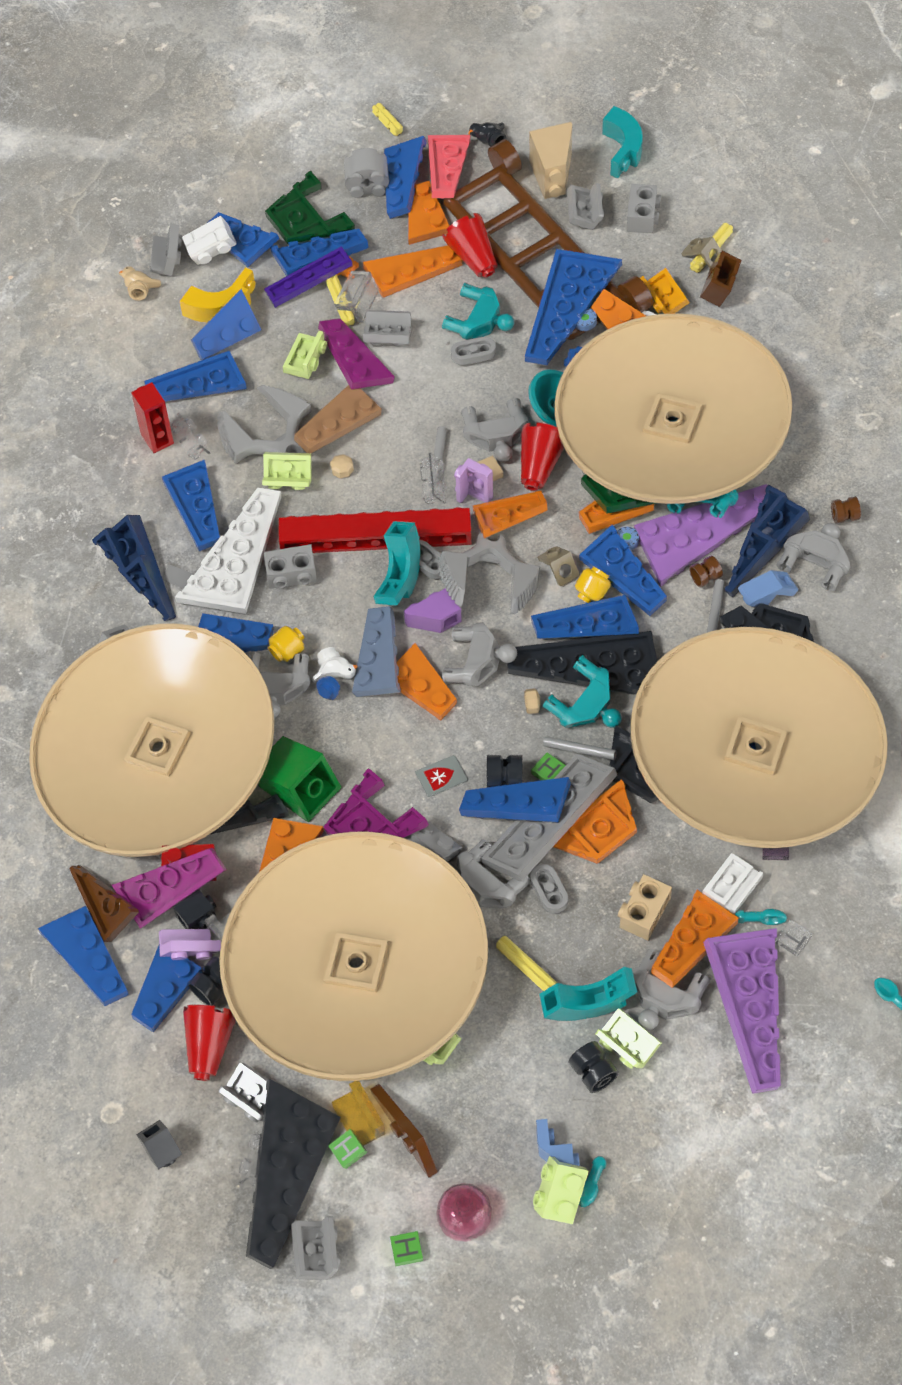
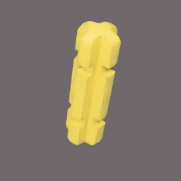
(387, 119)

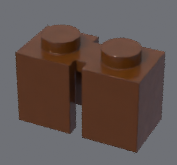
(720, 278)

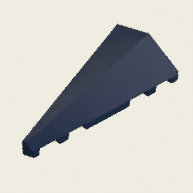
(774, 524)
(132, 553)

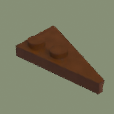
(107, 908)
(404, 1128)

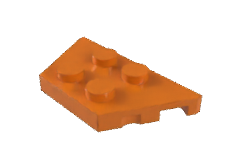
(601, 827)

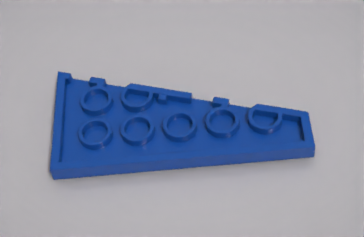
(570, 289)

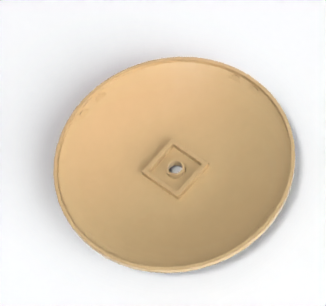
(687, 366)
(770, 688)
(122, 698)
(342, 901)

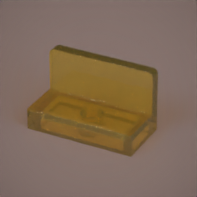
(359, 1114)

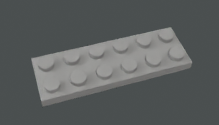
(529, 841)

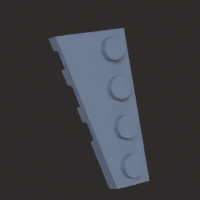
(377, 657)

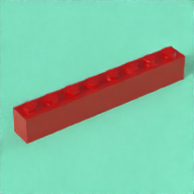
(367, 530)

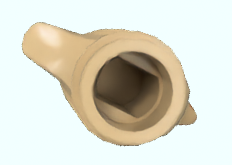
(138, 283)

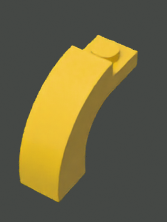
(204, 305)

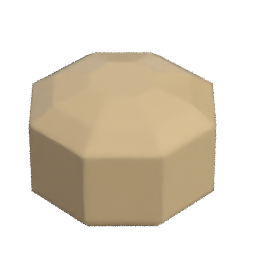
(341, 466)
(532, 701)

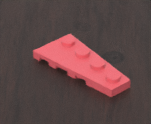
(446, 163)

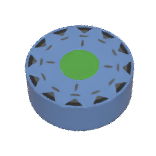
(587, 321)
(630, 536)

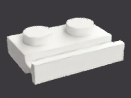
(732, 883)

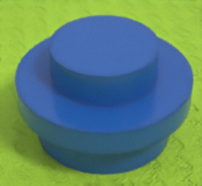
(328, 687)

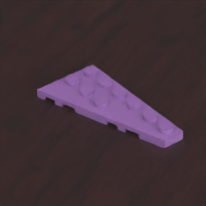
(686, 537)
(749, 992)

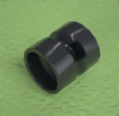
(504, 771)
(208, 985)
(591, 1063)

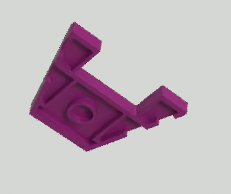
(361, 816)

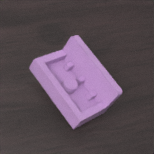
(474, 480)
(187, 942)

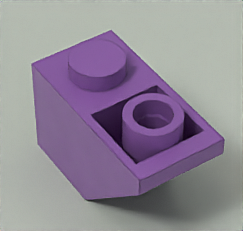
(434, 613)

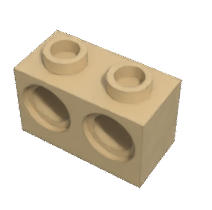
(649, 908)

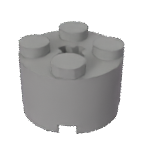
(366, 172)

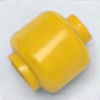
(592, 584)
(286, 643)

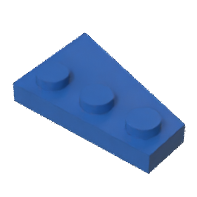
(250, 241)

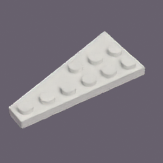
(233, 563)

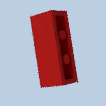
(152, 417)

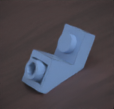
(766, 587)
(547, 1146)

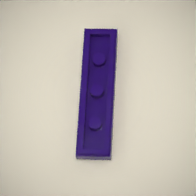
(308, 276)

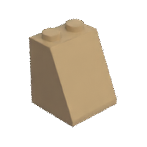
(551, 158)

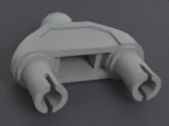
(496, 434)
(820, 549)
(482, 655)
(285, 686)
(485, 886)
(660, 998)

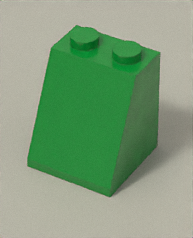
(299, 778)

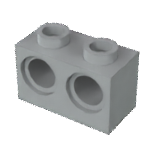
(642, 207)
(289, 562)

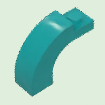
(627, 131)
(403, 566)
(587, 1001)

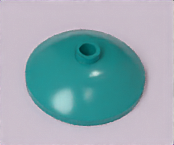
(543, 393)

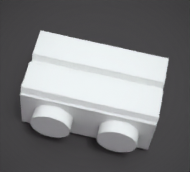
(209, 241)

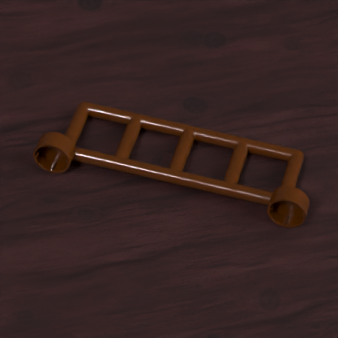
(505, 164)

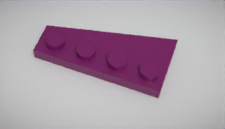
(353, 357)
(168, 885)

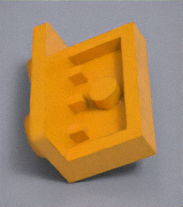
(666, 293)

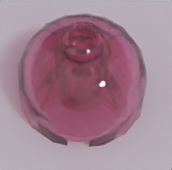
(464, 1212)

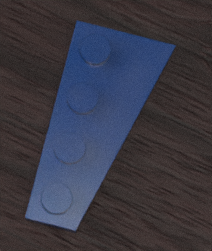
(402, 173)

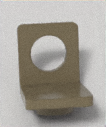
(703, 247)
(556, 558)

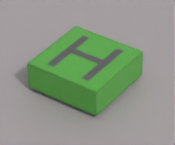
(547, 767)
(347, 1148)
(406, 1248)

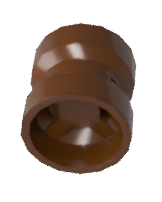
(845, 510)
(706, 571)

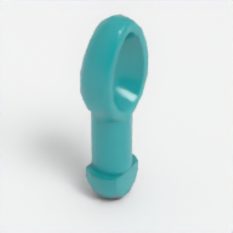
(766, 917)
(888, 991)
(590, 1188)

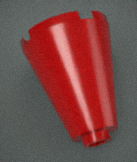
(471, 243)
(539, 454)
(206, 1038)

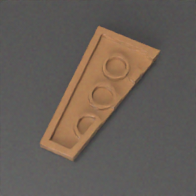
(340, 416)

